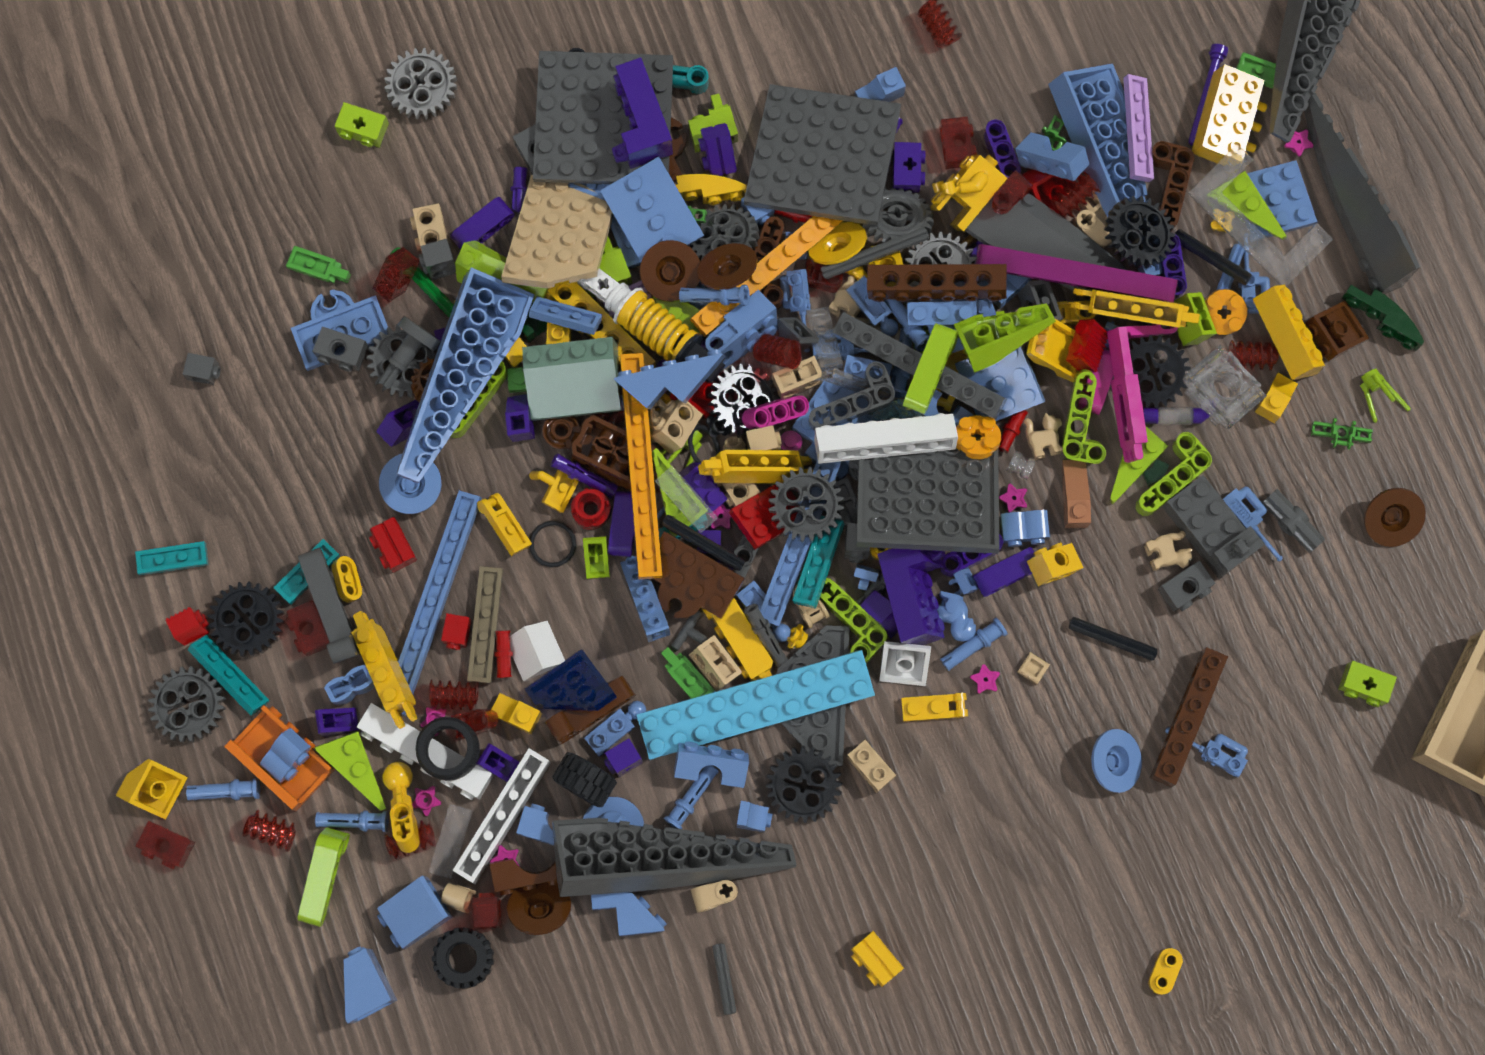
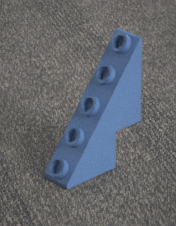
(679, 378)
(645, 601)
(631, 913)

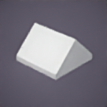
(535, 650)
(904, 663)

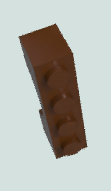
(508, 875)

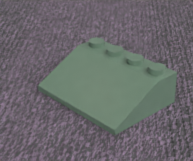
(572, 378)

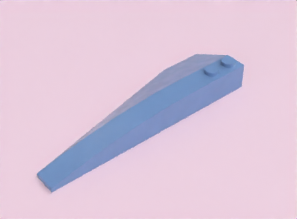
(1095, 118)
(474, 343)

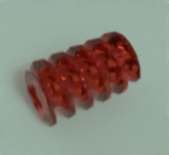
(937, 24)
(1075, 196)
(778, 351)
(1255, 354)
(453, 695)
(270, 831)
(426, 835)

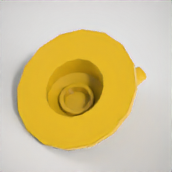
(840, 246)

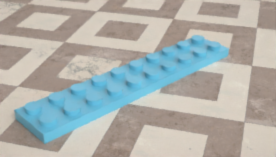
(756, 704)

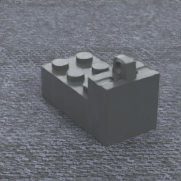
(1212, 527)

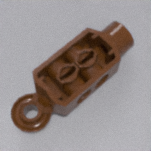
(595, 446)

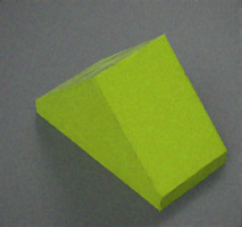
(596, 557)

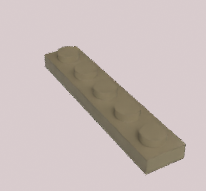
(485, 625)

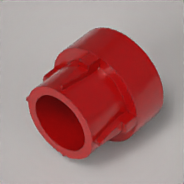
(588, 497)

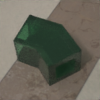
(1156, 472)

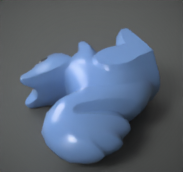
(955, 612)

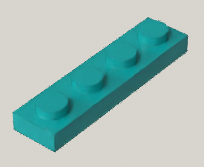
(817, 567)
(228, 675)

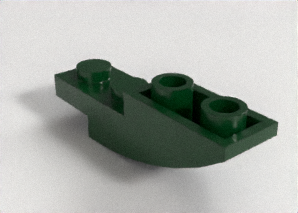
(1393, 320)

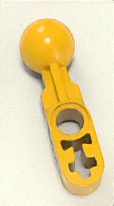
(398, 778)

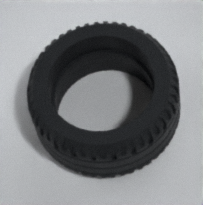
(428, 732)

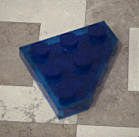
(572, 686)

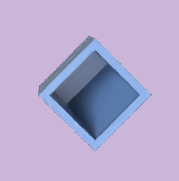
(413, 913)
(364, 985)

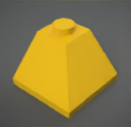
(152, 788)

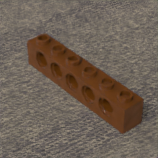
(927, 274)
(1188, 717)

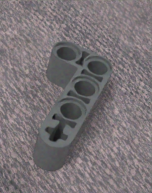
(849, 402)

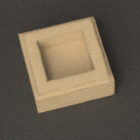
(1033, 668)

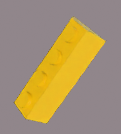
(1289, 332)

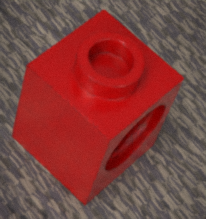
(456, 631)

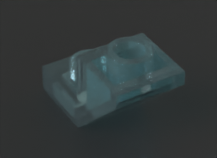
(894, 410)

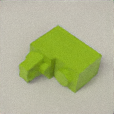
(717, 115)
(614, 265)

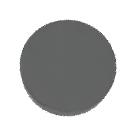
(407, 350)

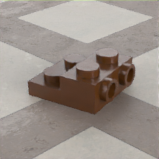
(1336, 331)

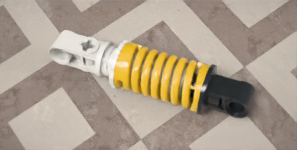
(648, 320)

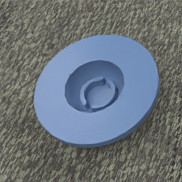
(405, 494)
(1116, 760)
(616, 810)

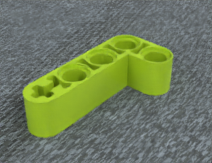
(930, 367)
(480, 403)
(1083, 415)
(1171, 479)
(847, 617)
(321, 876)

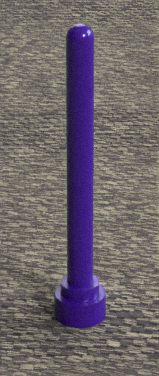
(1217, 54)

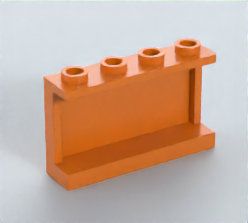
(257, 741)

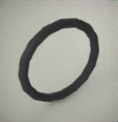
(690, 443)
(550, 523)

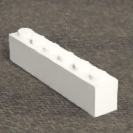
(885, 438)
(379, 725)
(502, 816)

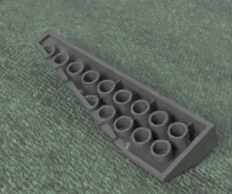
(1303, 56)
(1039, 230)
(1374, 237)
(622, 857)

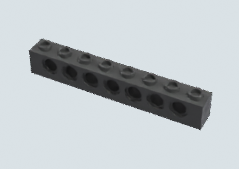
(908, 360)

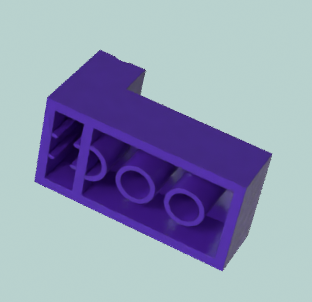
(648, 129)
(912, 594)

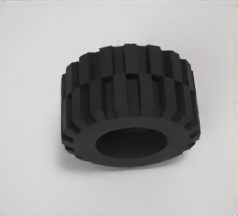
(584, 779)
(442, 954)

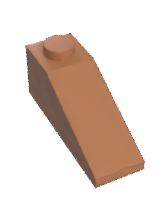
(1076, 494)

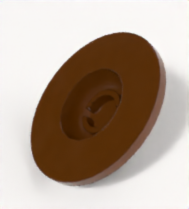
(727, 266)
(668, 268)
(1394, 517)
(538, 909)

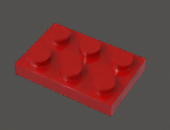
(755, 520)

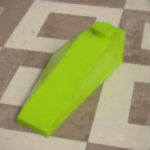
(487, 261)
(996, 336)

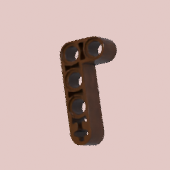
(1175, 169)
(765, 240)
(572, 722)

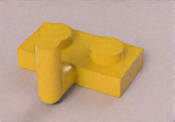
(559, 489)

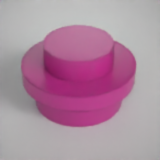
(791, 441)

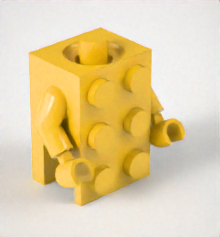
(969, 187)

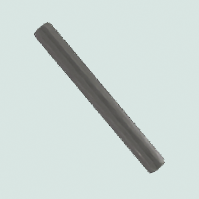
(876, 252)

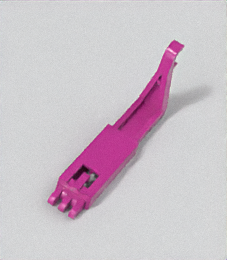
(1127, 389)

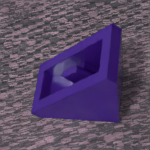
(881, 611)
(336, 721)
(498, 762)

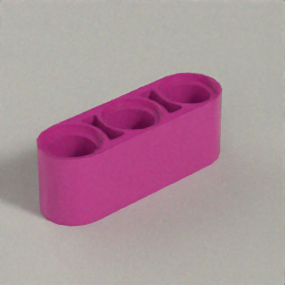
(1104, 376)
(767, 416)

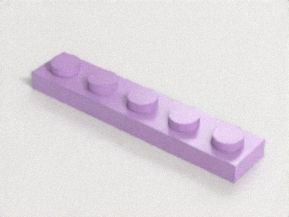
(1138, 128)

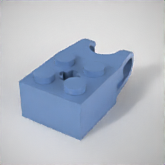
(744, 327)

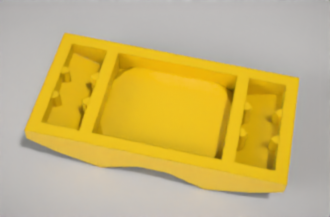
(1051, 349)

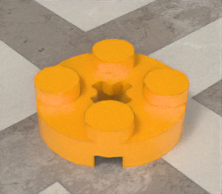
(1234, 303)
(978, 425)

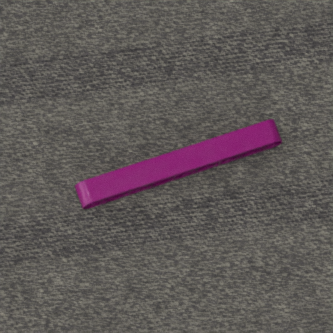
(1079, 273)

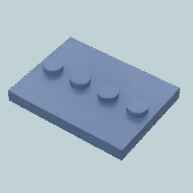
(651, 208)

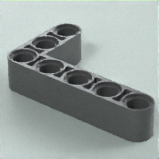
(329, 605)

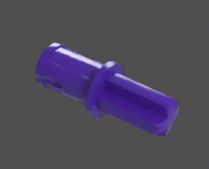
(519, 188)

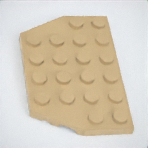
(557, 236)

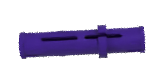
(575, 471)

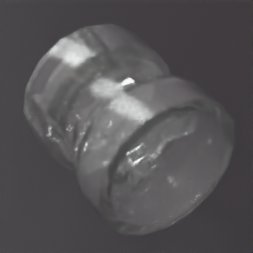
(1020, 464)

